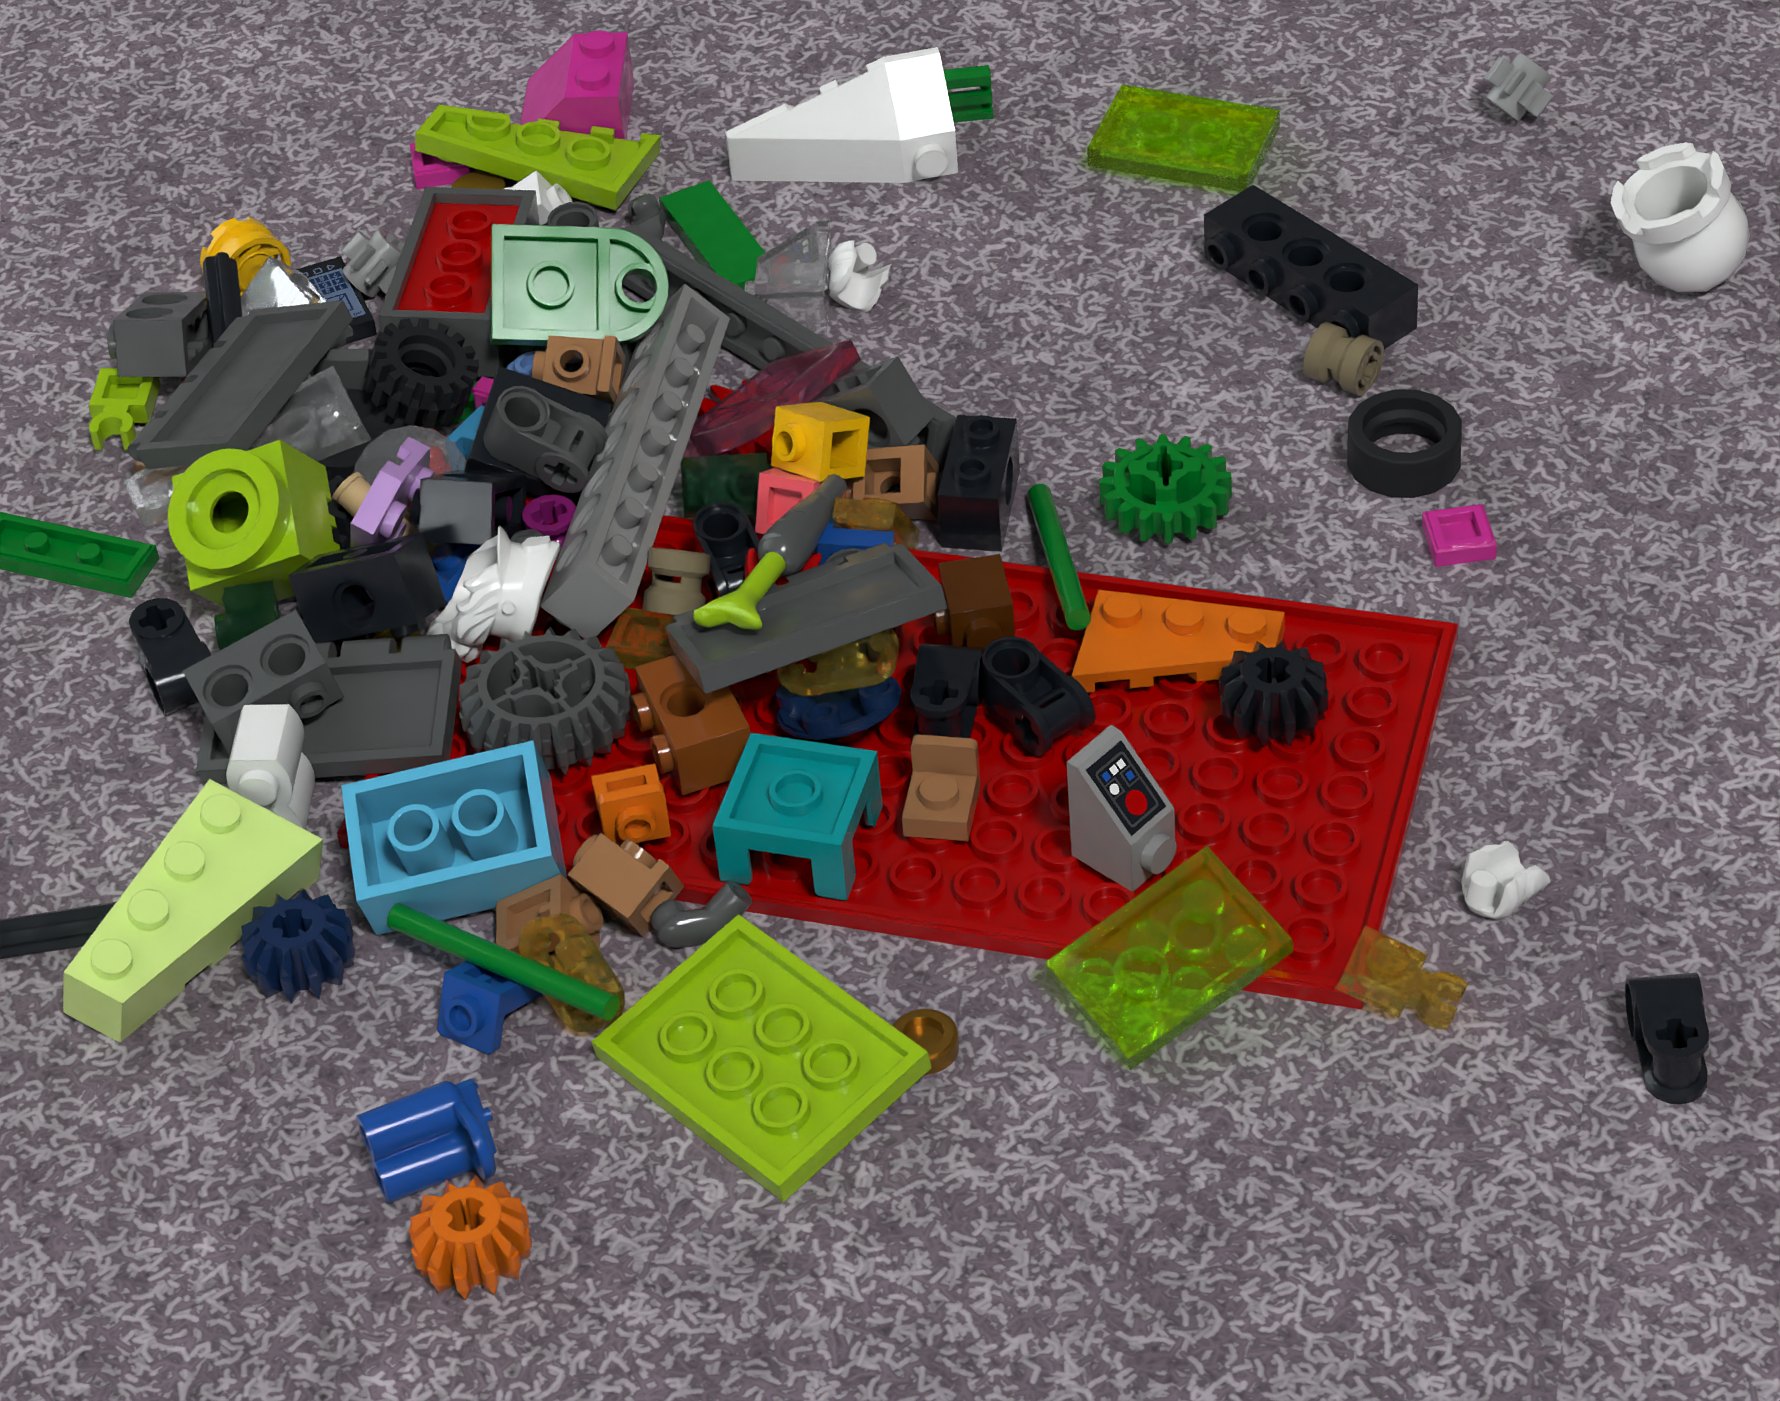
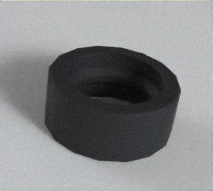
(1404, 472)

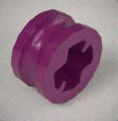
(549, 510)

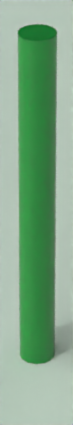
(1058, 557)
(503, 962)

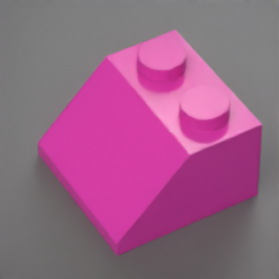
(584, 85)

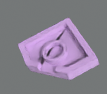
(388, 497)

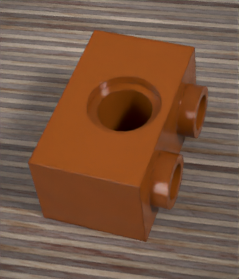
(693, 732)

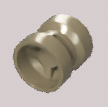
(1343, 358)
(675, 596)

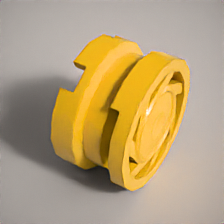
(248, 244)

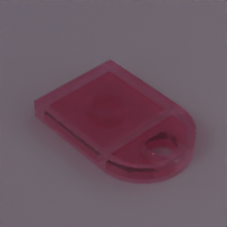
(752, 406)

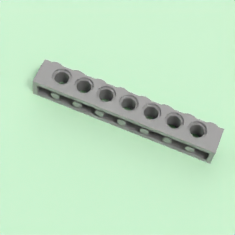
(637, 468)

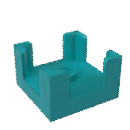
(798, 803)

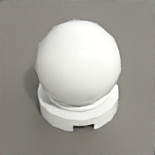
(1682, 218)

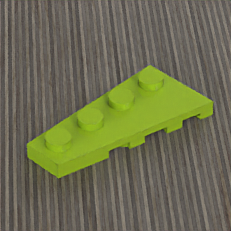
(586, 165)

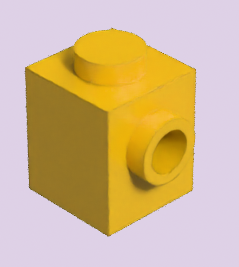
(820, 441)

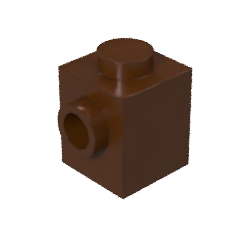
(976, 602)

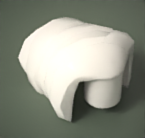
(851, 280)
(1497, 881)

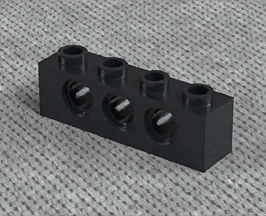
(1308, 268)

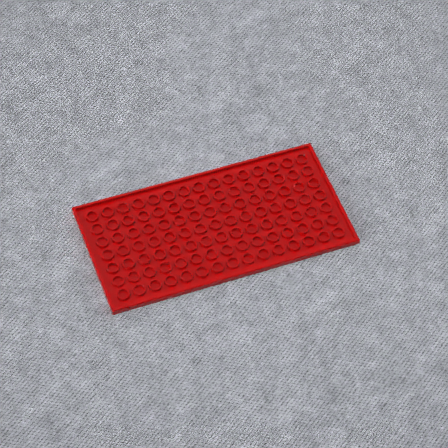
(1299, 824)

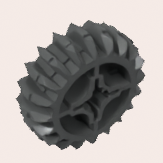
(550, 691)

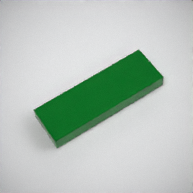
(713, 232)
(74, 555)

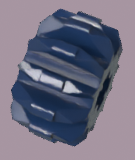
(297, 945)

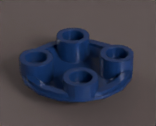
(836, 712)

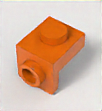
(631, 804)

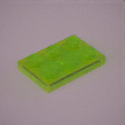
(1183, 138)
(1169, 957)

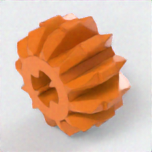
(470, 1236)

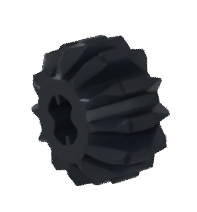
(1273, 693)

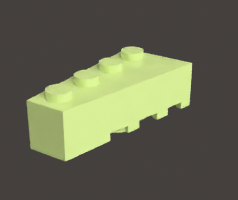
(187, 908)

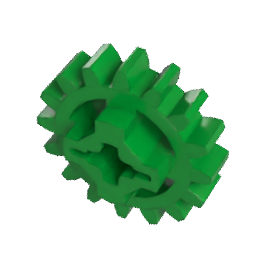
(1165, 488)

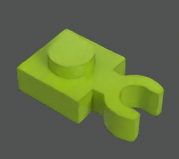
(119, 404)

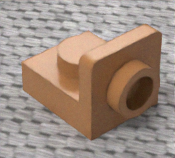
(942, 788)
(543, 899)

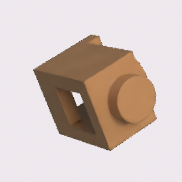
(600, 369)
(904, 465)
(624, 880)

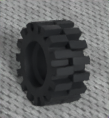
(414, 393)

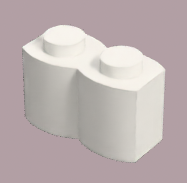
(270, 763)

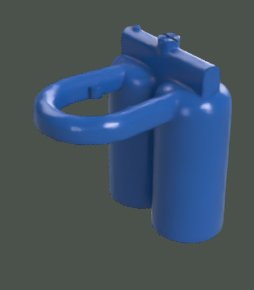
(428, 1138)

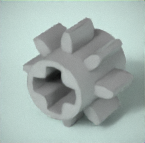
(1518, 86)
(372, 260)

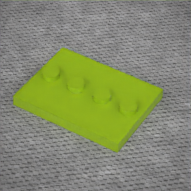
(761, 1056)

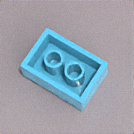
(452, 834)

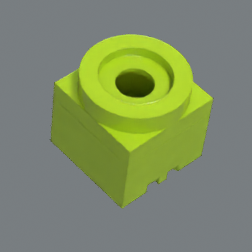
(250, 517)

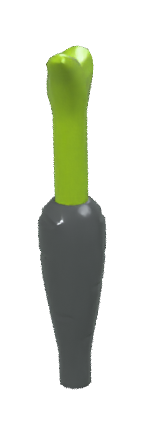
(781, 553)

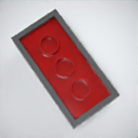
(448, 265)

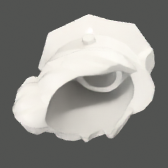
(497, 593)

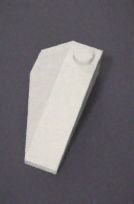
(870, 129)

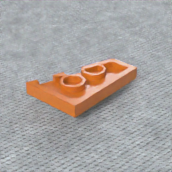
(1163, 636)

